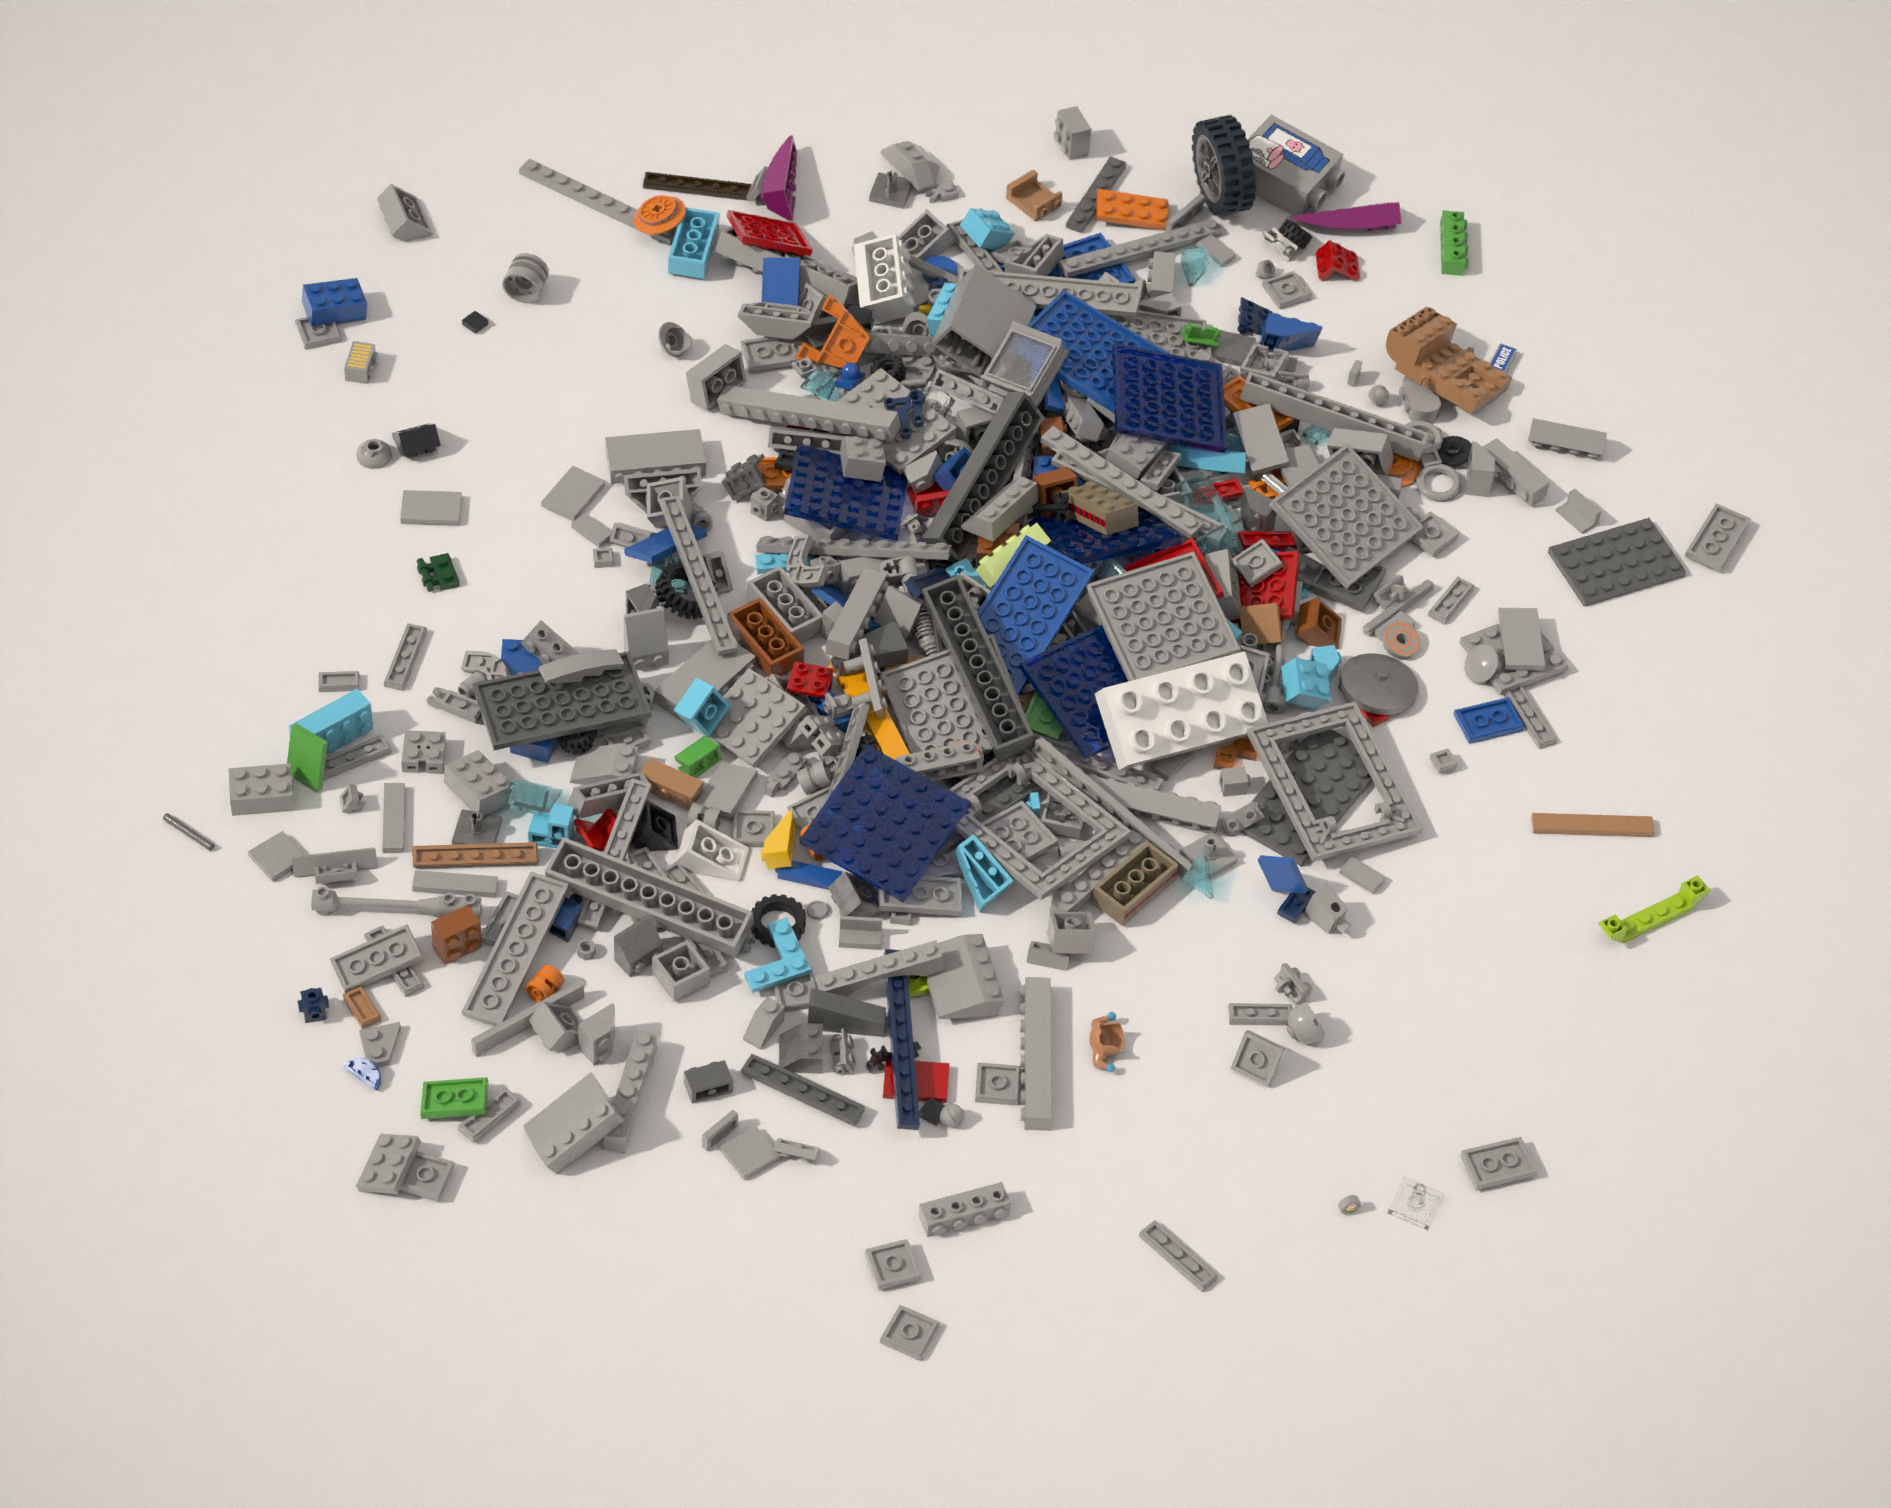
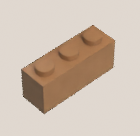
(672, 784)

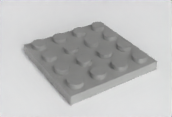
(1512, 679)
(756, 718)

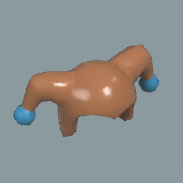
(1106, 1040)

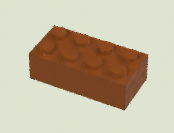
(765, 637)

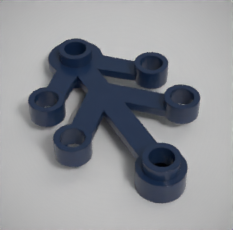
(914, 400)

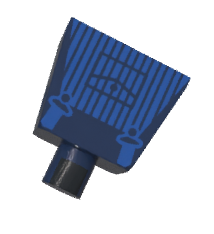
(567, 917)

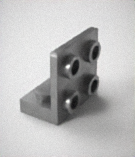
(744, 477)

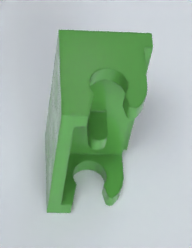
(699, 757)

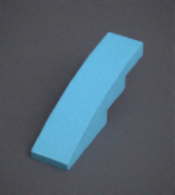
(1210, 460)

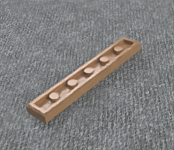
(1592, 824)
(475, 854)

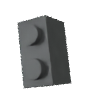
(708, 1081)

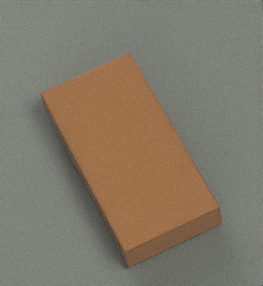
(361, 1007)

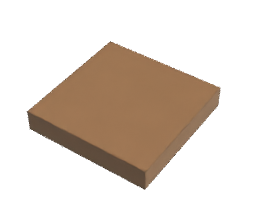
(1262, 621)

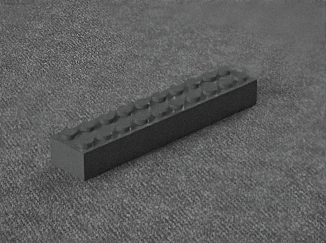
(985, 471)
(978, 668)

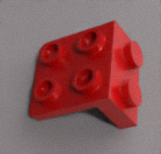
(1333, 258)
(927, 501)
(810, 679)
(597, 833)

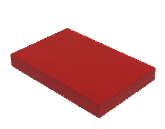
(930, 1077)

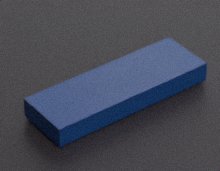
(809, 874)

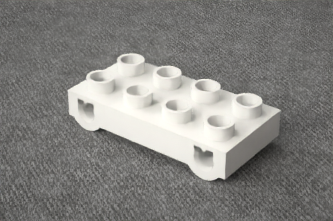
(1180, 710)

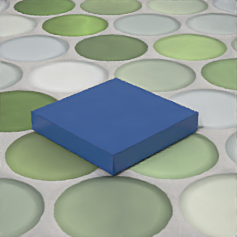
(1282, 874)

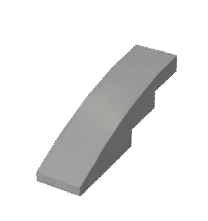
(580, 665)

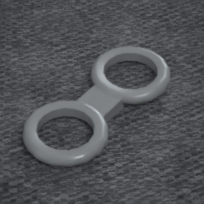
(1432, 463)

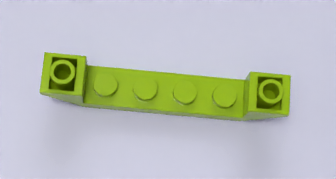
(1623, 930)

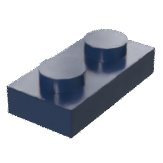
(1295, 905)

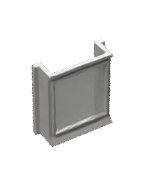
(1026, 362)

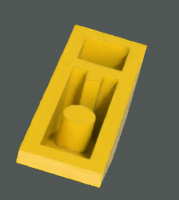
(780, 843)

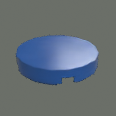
(943, 263)

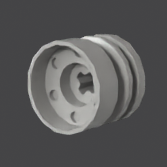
(525, 278)

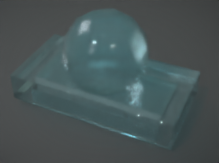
(1316, 434)

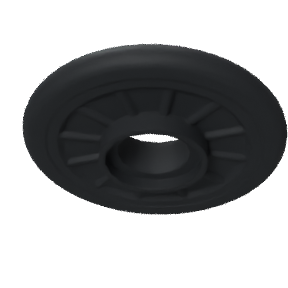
(1458, 458)

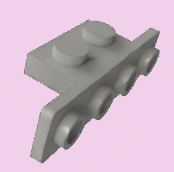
(334, 865)

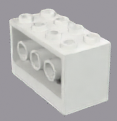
(884, 278)

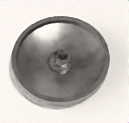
(1379, 684)

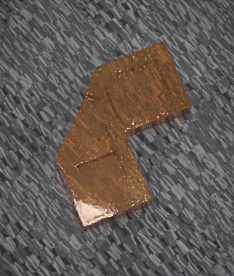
(1227, 755)

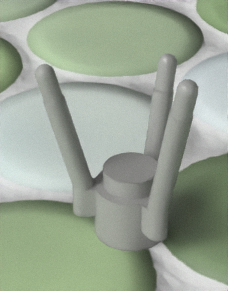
(1299, 380)

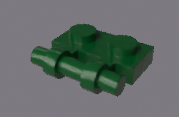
(443, 569)

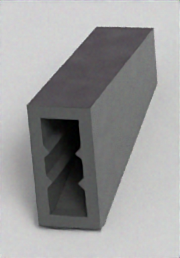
(889, 648)
(845, 1013)

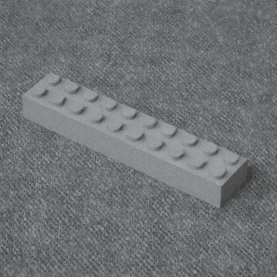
(1137, 454)
(647, 893)

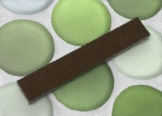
(696, 186)

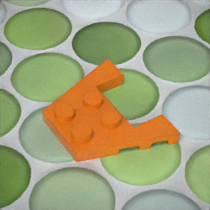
(844, 342)

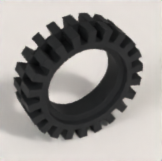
(671, 597)

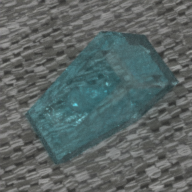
(1194, 263)
(820, 383)

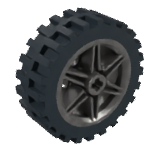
(1224, 165)

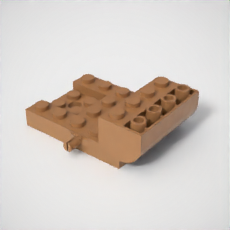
(1427, 356)

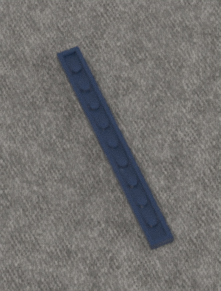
(902, 1051)

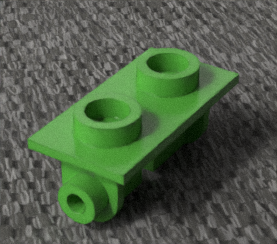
(1194, 334)

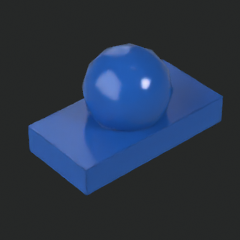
(850, 376)

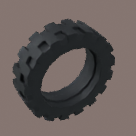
(777, 903)

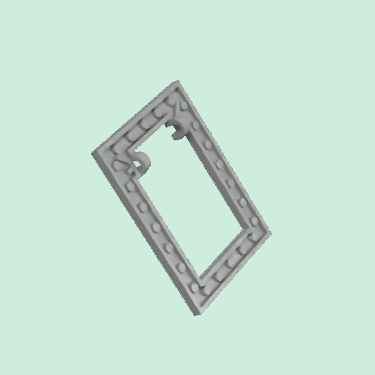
(1026, 767)
(1321, 843)

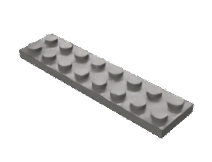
(515, 949)

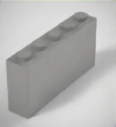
(654, 453)
(707, 666)

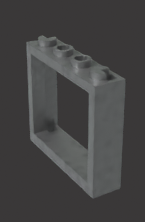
(969, 389)

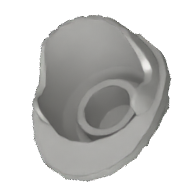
(916, 324)
(674, 339)

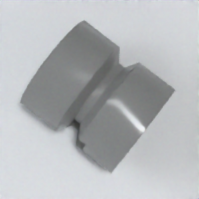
(813, 778)
(711, 818)

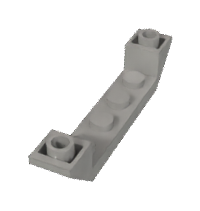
(805, 366)

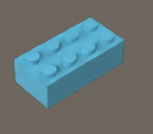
(693, 243)
(340, 720)

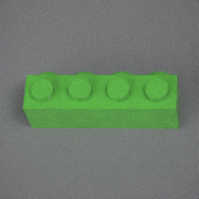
(1453, 243)

